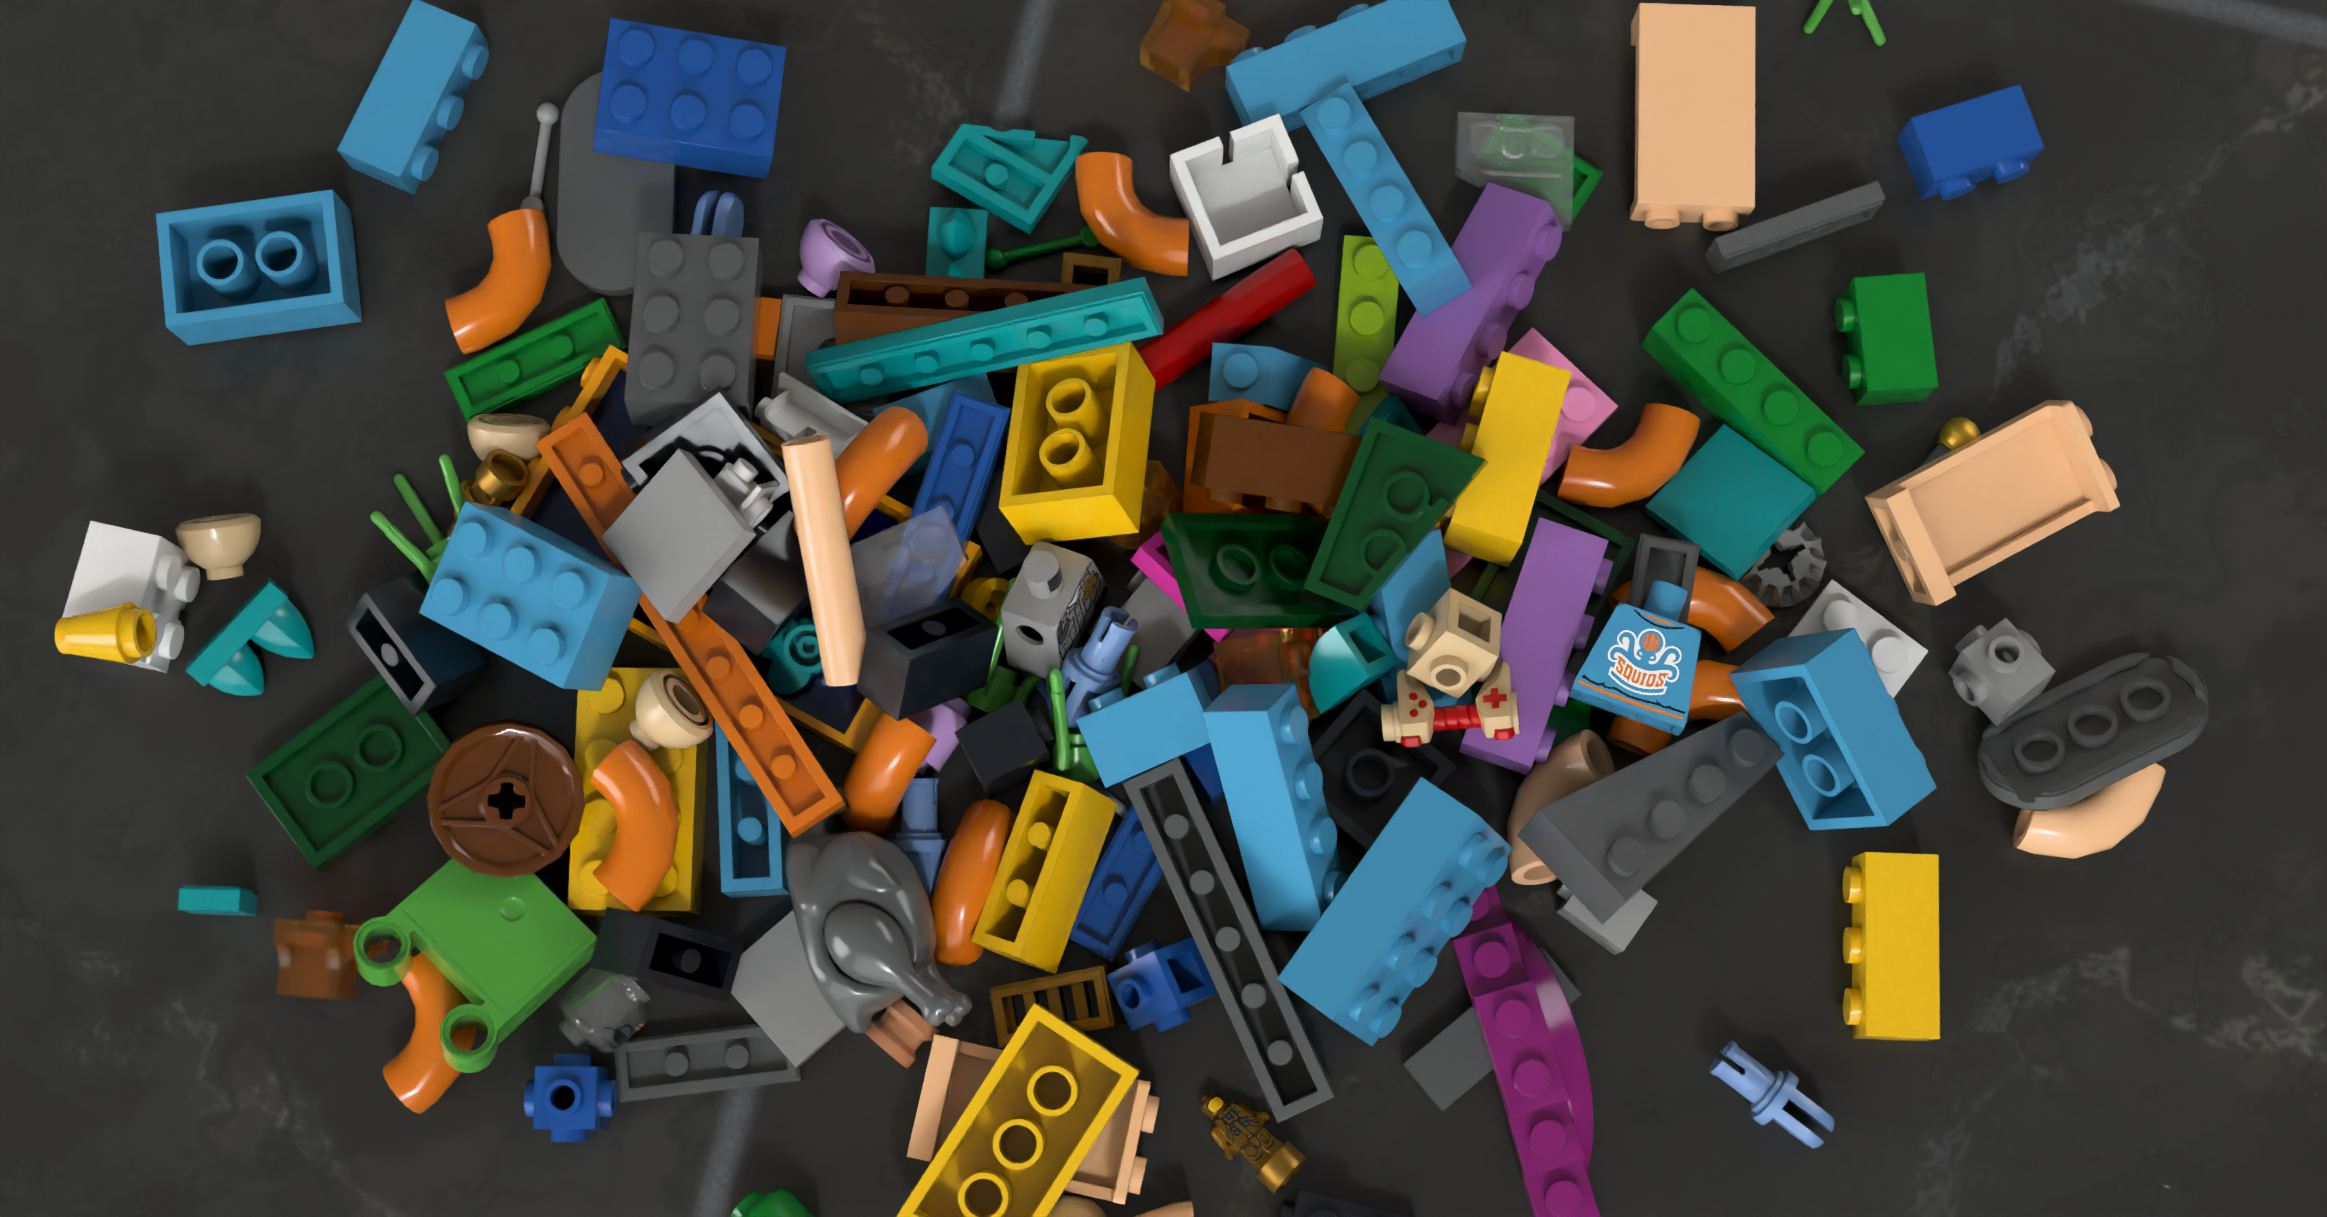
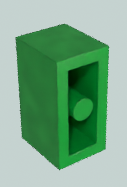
(1887, 339)

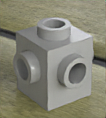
(1999, 670)

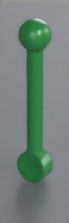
(997, 258)

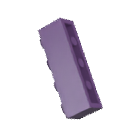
(1445, 351)
(1538, 636)

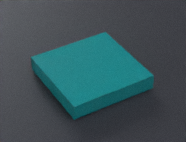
(1731, 502)

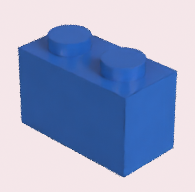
(1971, 143)

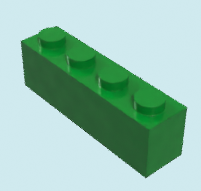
(1749, 392)

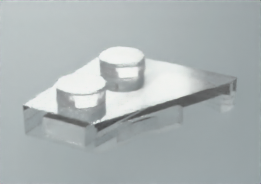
(1520, 154)
(906, 565)

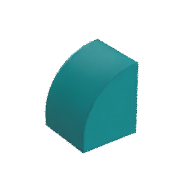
(1348, 660)

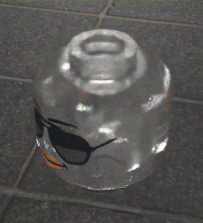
(602, 1010)

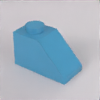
(1257, 375)

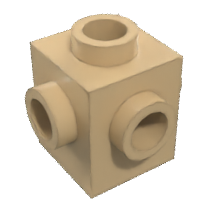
(1453, 643)

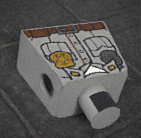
(1054, 599)

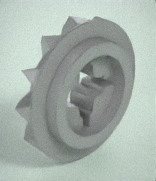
(1805, 569)

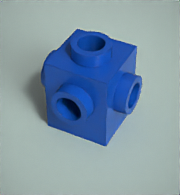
(1150, 988)
(593, 1101)

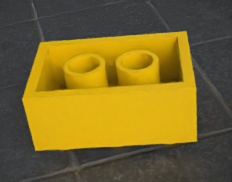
(1513, 432)
(1078, 445)

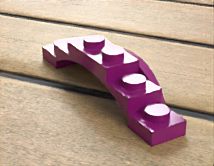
(1533, 1057)

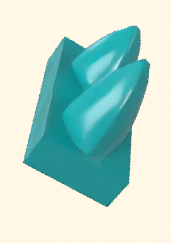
(957, 242)
(266, 620)

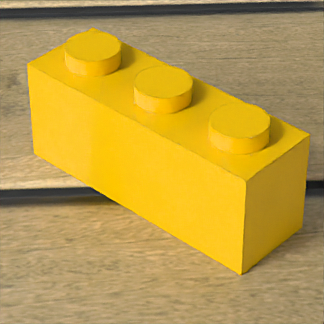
(1044, 871)
(1893, 946)

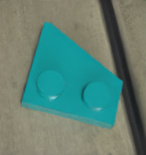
(1008, 170)

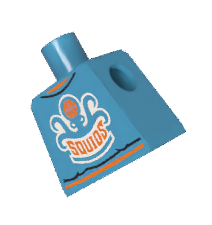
(1644, 662)

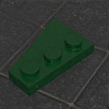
(1386, 510)

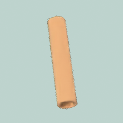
(826, 557)

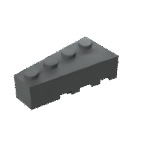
(1639, 819)

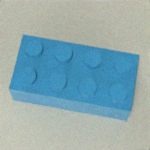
(1397, 913)

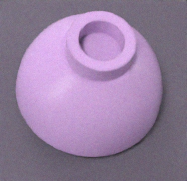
(826, 252)

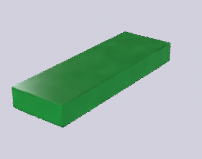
(534, 361)

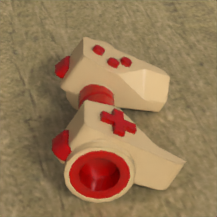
(1415, 717)

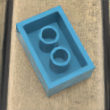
(258, 267)
(532, 597)
(1839, 730)

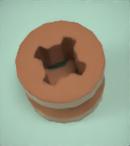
(901, 1032)

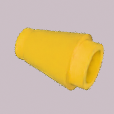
(111, 633)

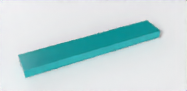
(986, 342)

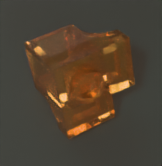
(1191, 39)
(1270, 659)
(319, 956)

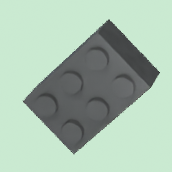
(692, 323)

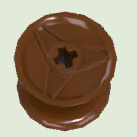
(472, 823)

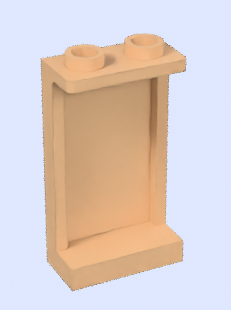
(1694, 115)
(1992, 498)
(958, 1071)

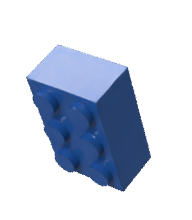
(689, 99)

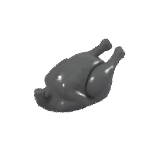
(866, 926)

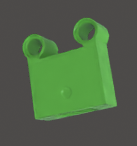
(493, 939)

